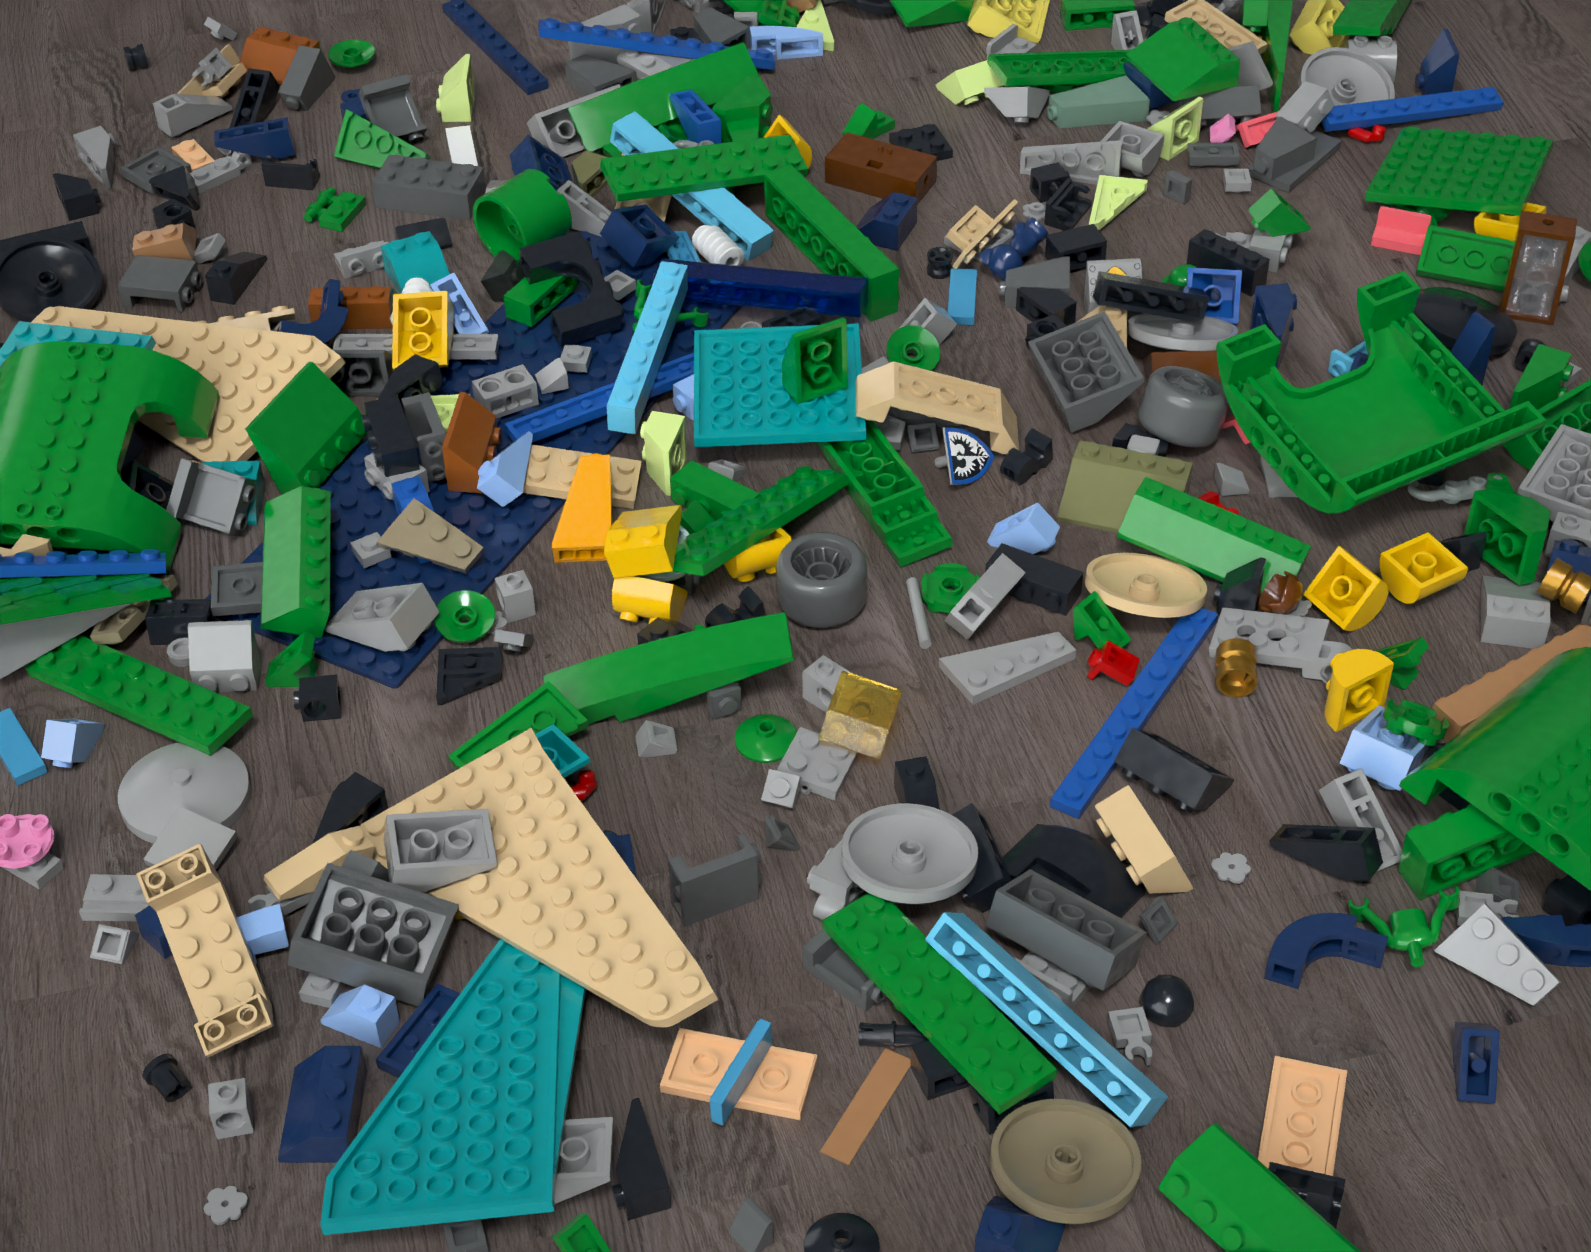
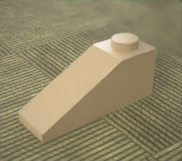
(303, 871)

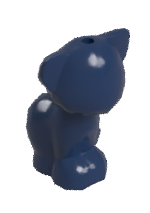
(1023, 243)

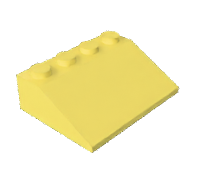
(995, 16)

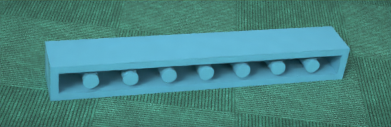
(713, 206)
(647, 348)
(1047, 1019)

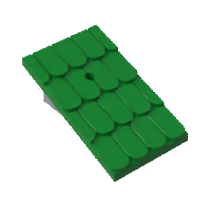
(53, 609)

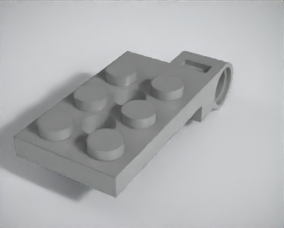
(1301, 644)

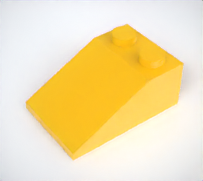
(422, 327)
(643, 541)

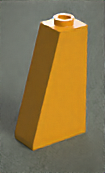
(586, 513)

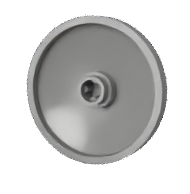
(1348, 76)
(1180, 334)
(187, 778)
(909, 853)

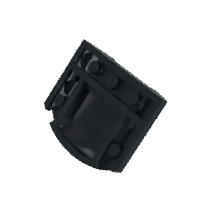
(1076, 864)

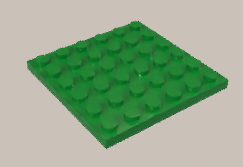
(1460, 170)

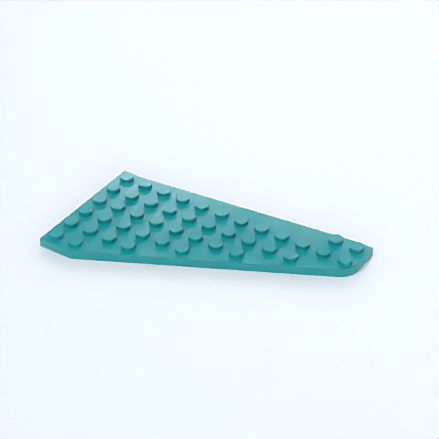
(475, 1111)

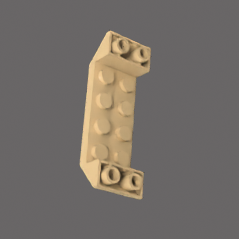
(937, 397)
(208, 949)

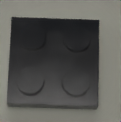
(923, 139)

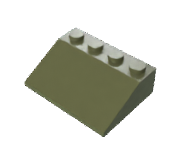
(1105, 482)

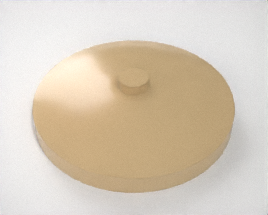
(1146, 585)

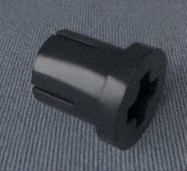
(166, 1077)

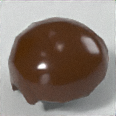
(1281, 594)

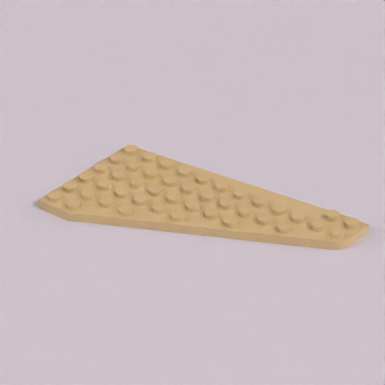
(240, 362)
(560, 886)

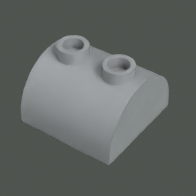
(1381, 50)
(1140, 147)

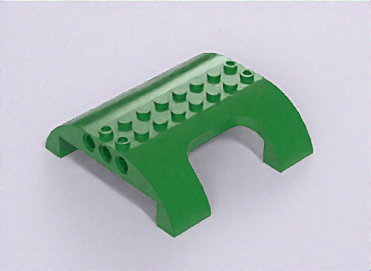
(1376, 425)
(67, 435)
(1528, 763)

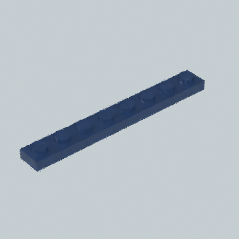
(495, 46)

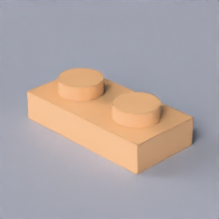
(192, 153)

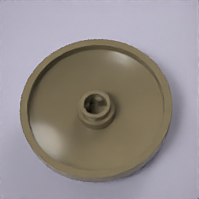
(1065, 1161)

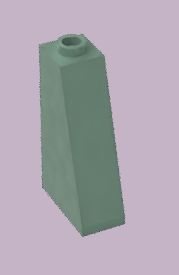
(1099, 104)

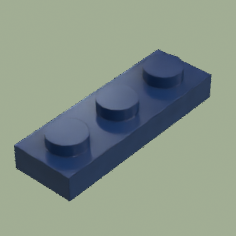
(416, 1030)

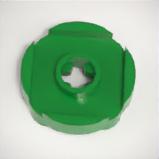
(935, 586)
(1415, 720)

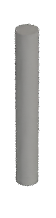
(918, 613)

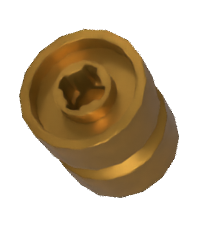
(1565, 585)
(1236, 667)

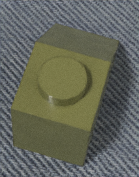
(588, 174)

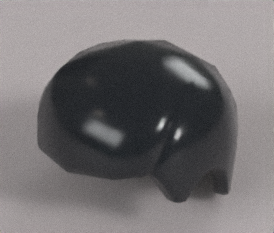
(1167, 1000)

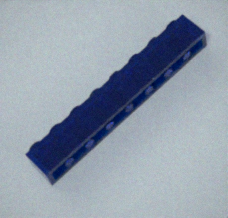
(774, 288)

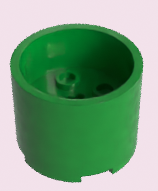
(521, 213)

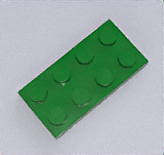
(1465, 258)

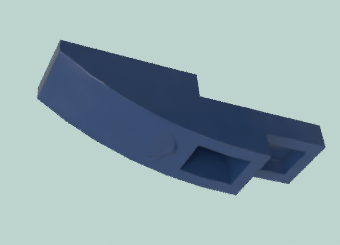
(1553, 940)

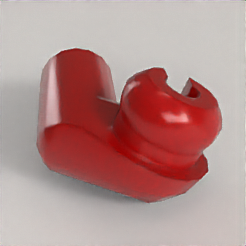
(1366, 136)
(586, 784)

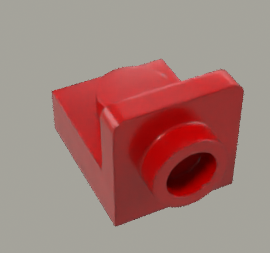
(1114, 662)

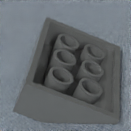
(1085, 369)
(372, 934)

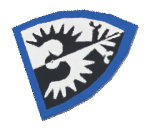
(965, 456)

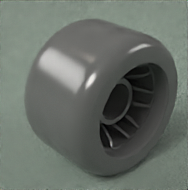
(1183, 406)
(821, 579)

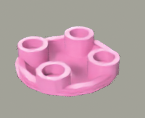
(24, 839)

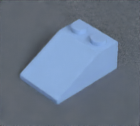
(1382, 753)

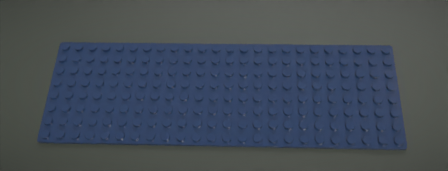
(503, 531)

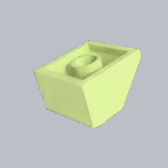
(969, 83)
(457, 92)
(1179, 128)
(664, 447)

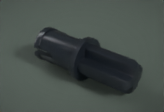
(889, 1035)

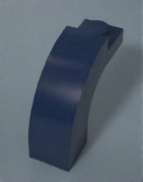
(330, 319)
(1321, 937)

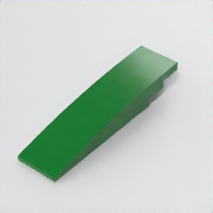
(1370, 17)
(1276, 36)
(707, 76)
(888, 496)
(674, 668)

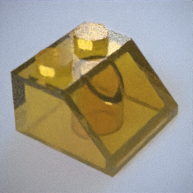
(860, 715)

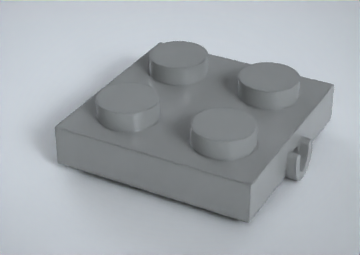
(819, 763)

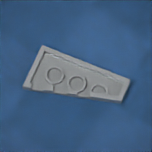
(1081, 160)
(1000, 667)

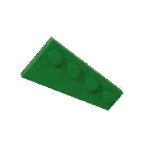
(369, 144)
(536, 711)

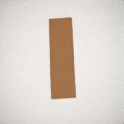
(866, 1106)

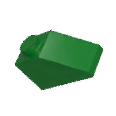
(1277, 216)

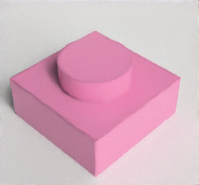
(1223, 130)

